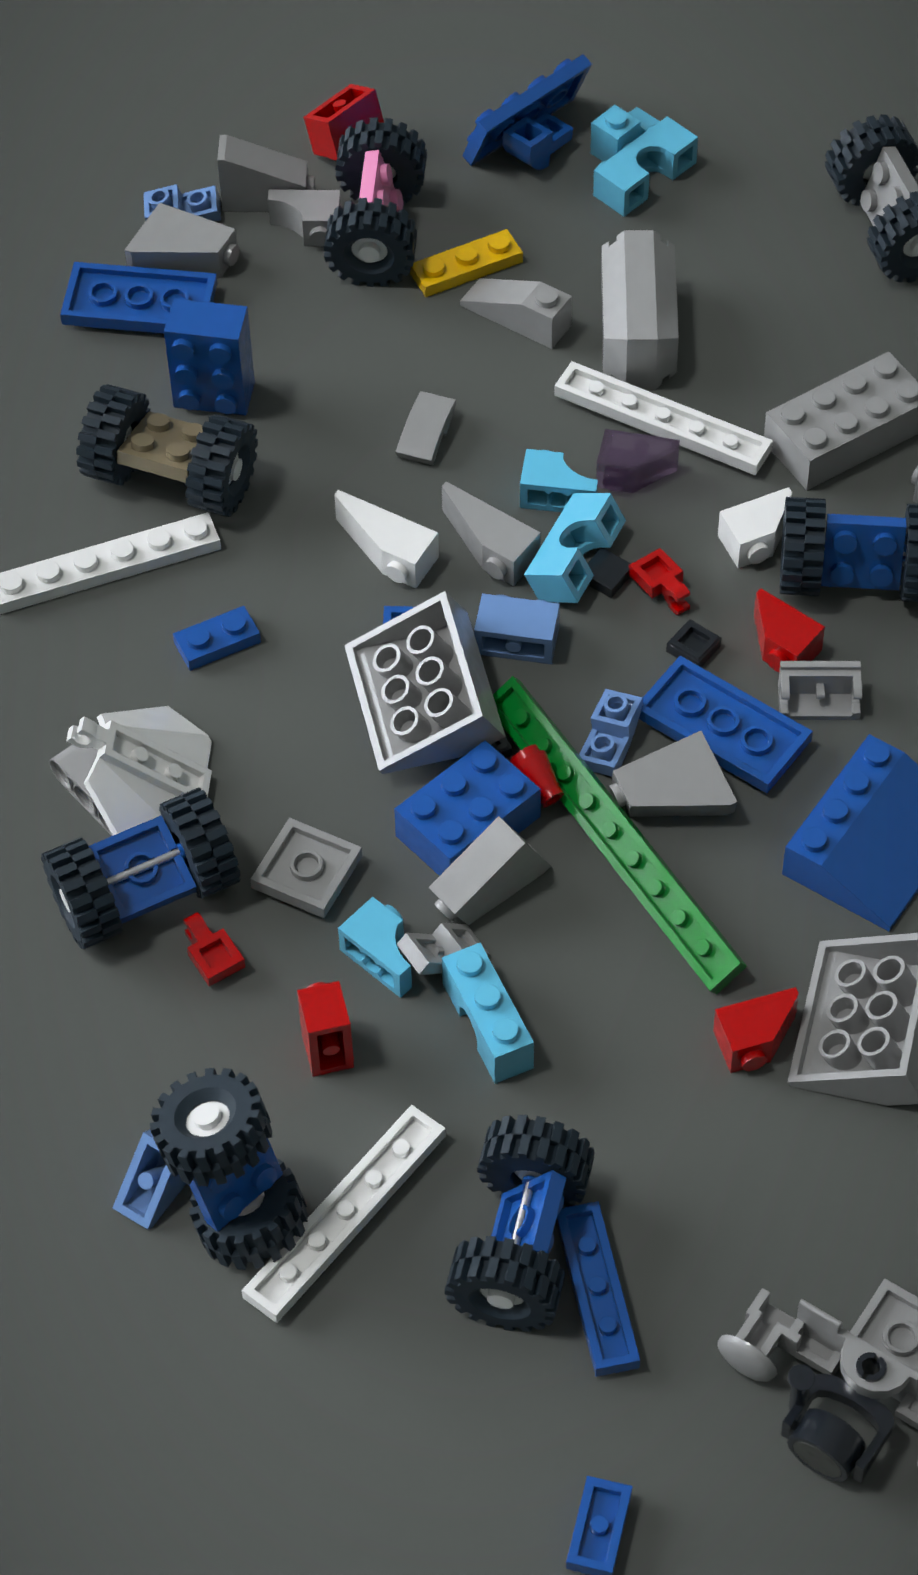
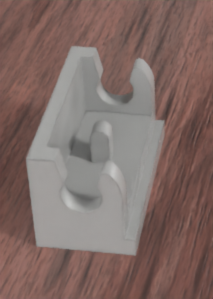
(820, 690)

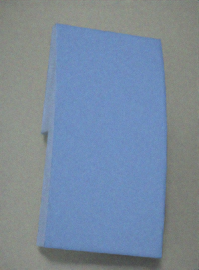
(200, 202)
(611, 731)

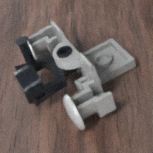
(878, 1344)

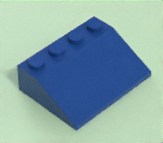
(863, 836)

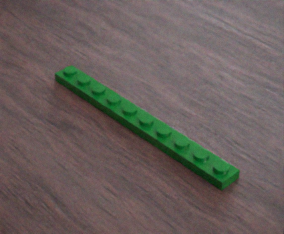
(621, 841)

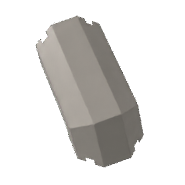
(639, 309)

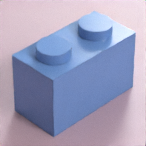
(517, 628)

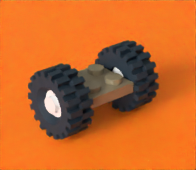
(208, 458)

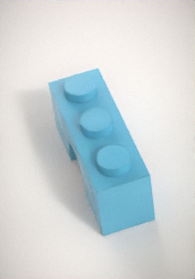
(624, 177)
(559, 568)
(496, 1023)

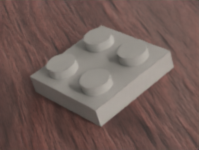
(306, 867)

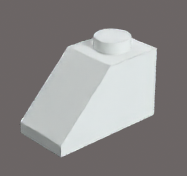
(753, 528)

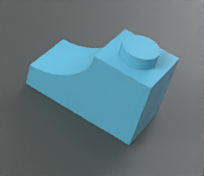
(616, 129)
(549, 482)
(371, 942)

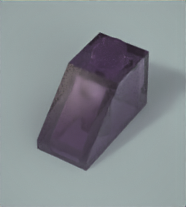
(634, 460)

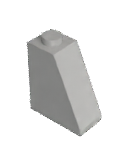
(251, 170)
(182, 242)
(674, 782)
(487, 873)

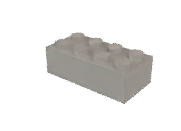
(845, 420)

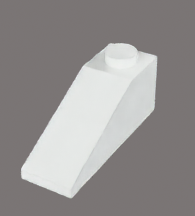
(391, 542)

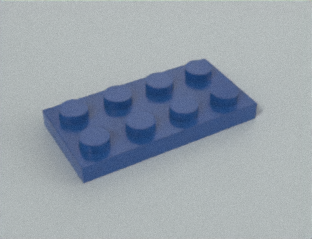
(541, 97)
(130, 295)
(739, 729)

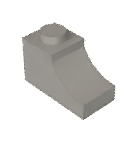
(303, 212)

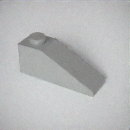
(523, 307)
(495, 539)

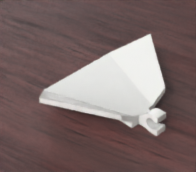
(141, 762)

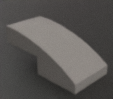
(425, 427)
(427, 950)

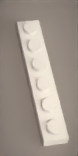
(663, 418)
(107, 562)
(344, 1213)

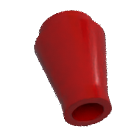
(537, 767)

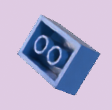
(209, 356)
(462, 803)

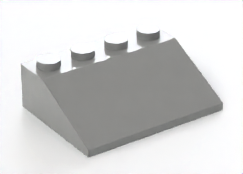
(423, 687)
(861, 1021)

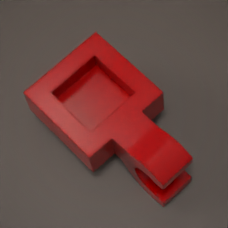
(660, 574)
(211, 953)

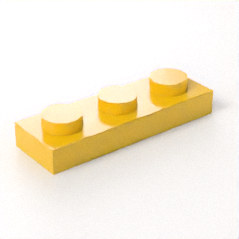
(466, 263)

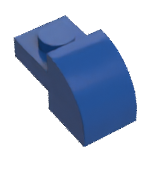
(536, 139)

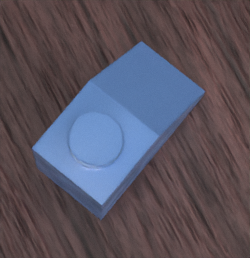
(147, 1185)

